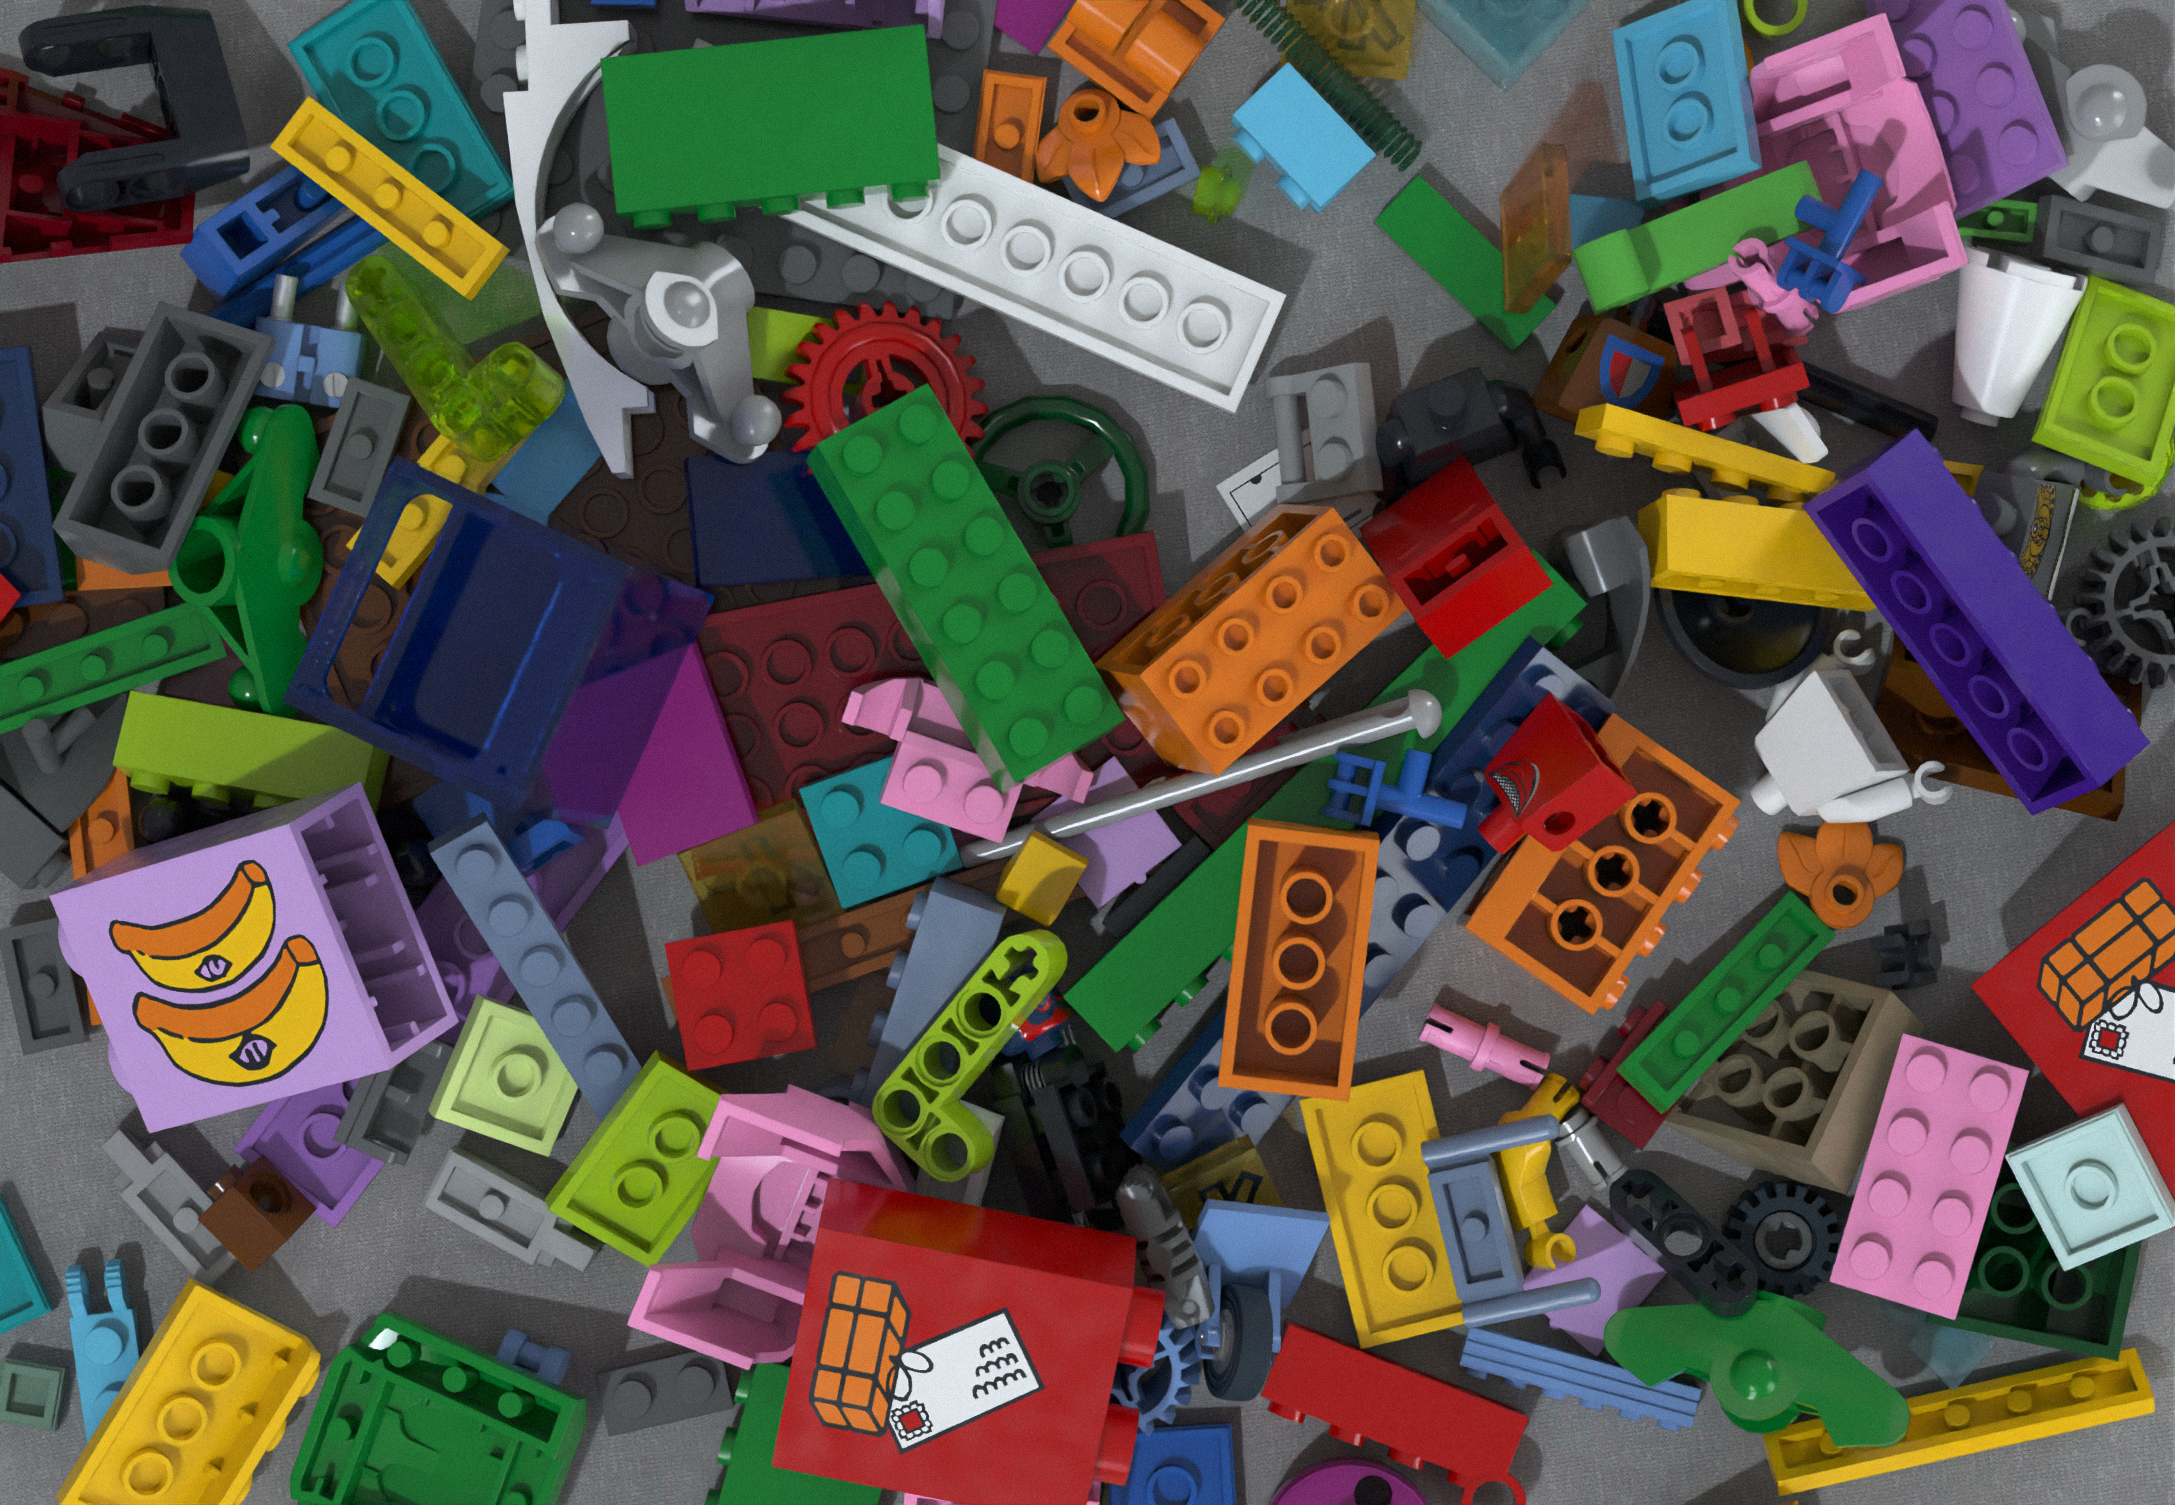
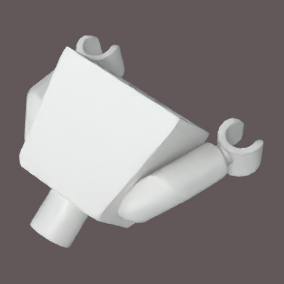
(1831, 749)

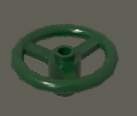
(1108, 440)

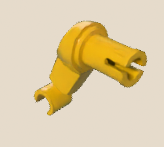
(1525, 1181)

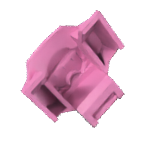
(1845, 111)
(762, 1222)

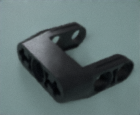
(192, 89)

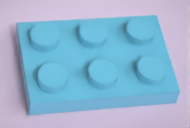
(1686, 100)

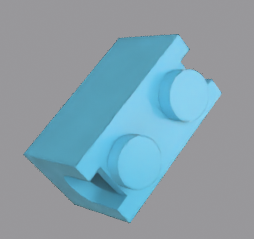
(1300, 140)
(551, 459)

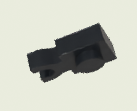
(1907, 955)

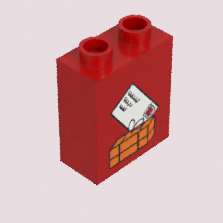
(2098, 997)
(964, 1351)

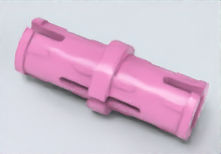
(1760, 277)
(1484, 1047)

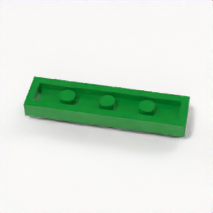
(106, 663)
(1725, 1002)

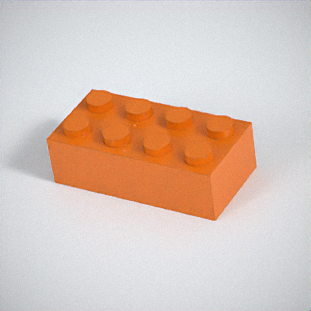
(1298, 959)

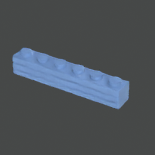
(1577, 1375)

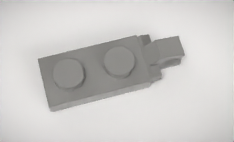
(168, 1202)
(506, 1212)

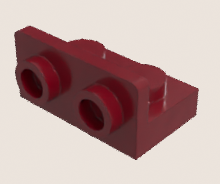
(1615, 1098)

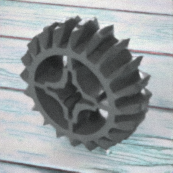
(2108, 617)

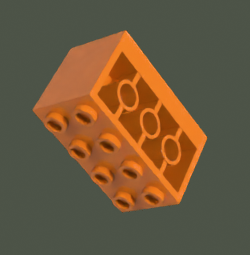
(1250, 637)
(1532, 886)

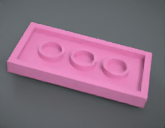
(1929, 1176)

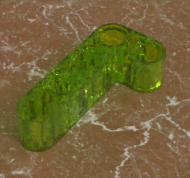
(472, 405)

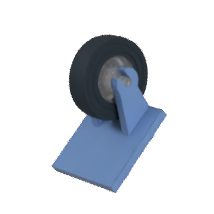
(1253, 1269)

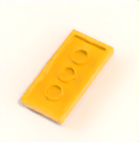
(1383, 1207)

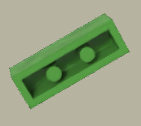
(2001, 223)

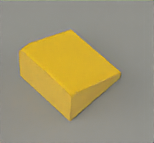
(1040, 878)

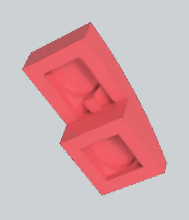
(1722, 326)

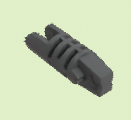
(1164, 1247)

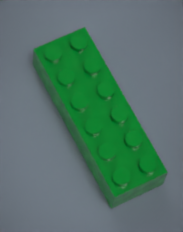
(964, 588)

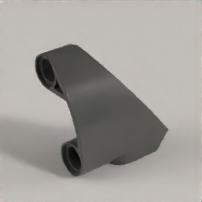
(1614, 560)

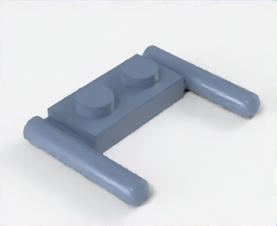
(1479, 1228)

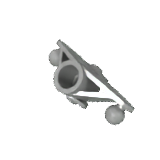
(2099, 123)
(672, 321)

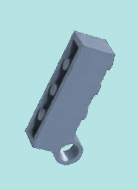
(952, 941)

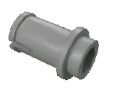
(1589, 1148)

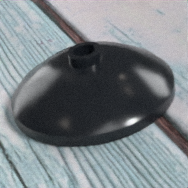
(1749, 646)

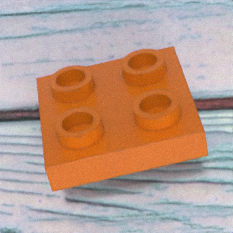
(1136, 46)

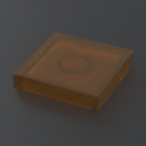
(1535, 228)

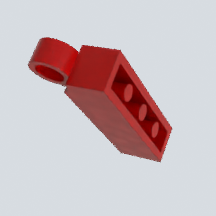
(1395, 1406)

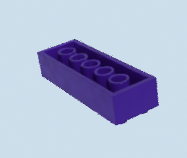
(1976, 623)

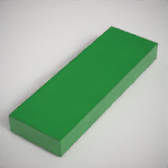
(1458, 260)

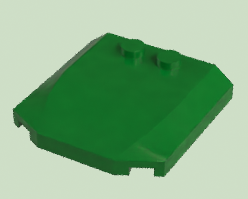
(434, 1425)

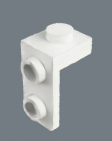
(1782, 431)

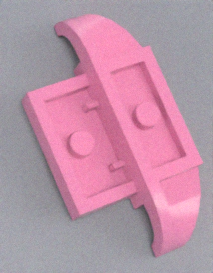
(935, 764)

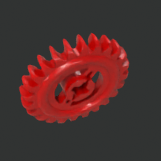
(874, 342)

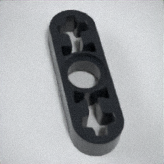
(1691, 1269)

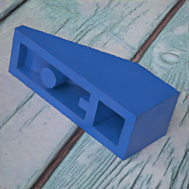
(259, 232)

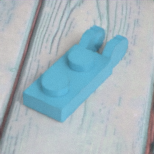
(103, 1342)

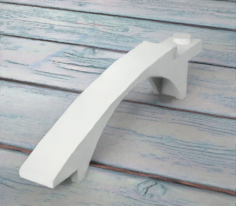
(561, 71)

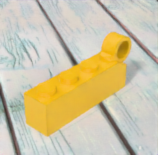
(1745, 551)

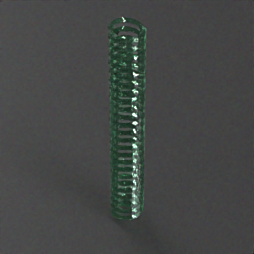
(1331, 82)

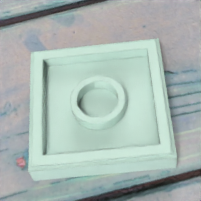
(2093, 1186)

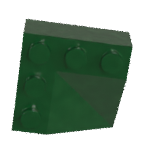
(2026, 1295)

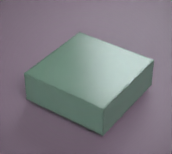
(32, 1393)

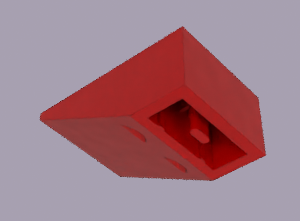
(1454, 557)

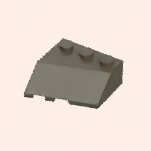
(1802, 1081)

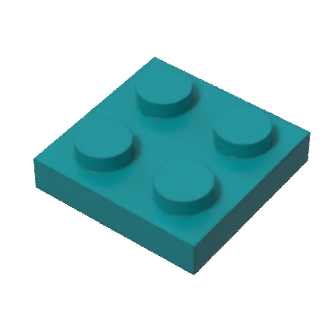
(870, 844)

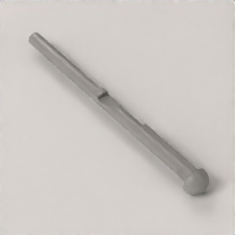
(1414, 711)

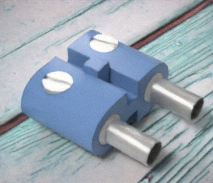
(310, 359)

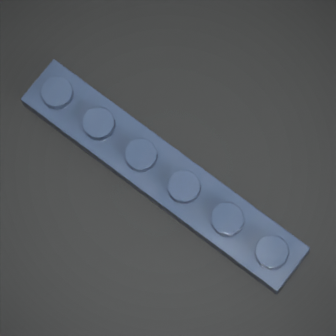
(537, 961)

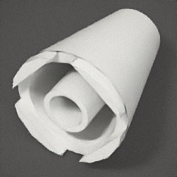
(2006, 329)

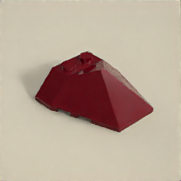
(40, 139)

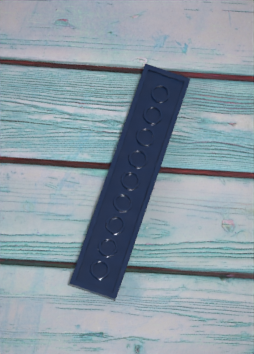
(1417, 882)

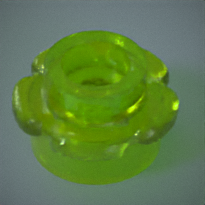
(1216, 193)

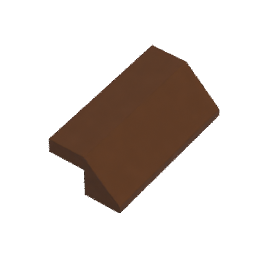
(1930, 730)

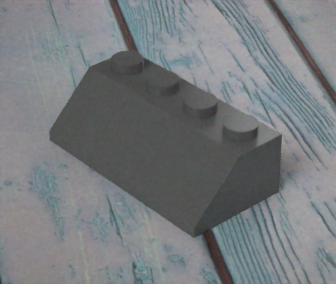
(162, 440)

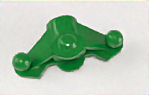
(256, 559)
(1762, 1367)

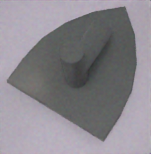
(64, 759)

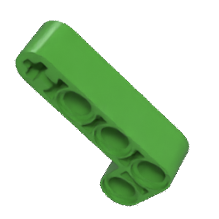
(1693, 239)

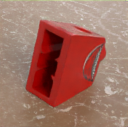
(1552, 780)

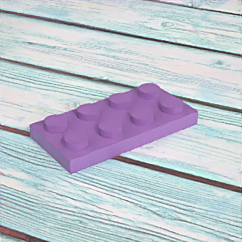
(1976, 94)

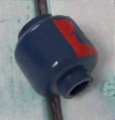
(1040, 1029)

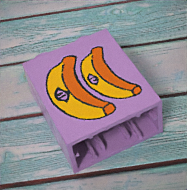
(253, 959)

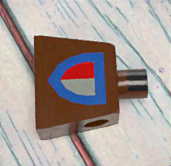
(1610, 364)

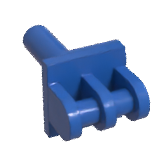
(1839, 229)
(1401, 799)

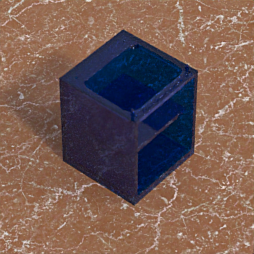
(519, 658)

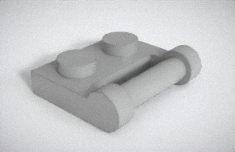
(1340, 433)

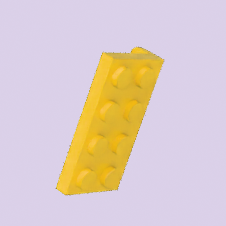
(196, 1408)

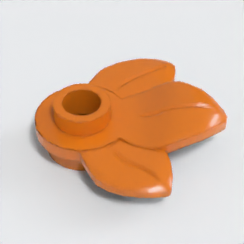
(1097, 148)
(1844, 858)

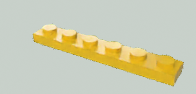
(1970, 1421)

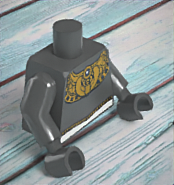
(2034, 512)

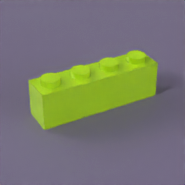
(240, 754)

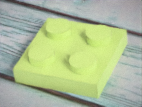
(505, 1079)

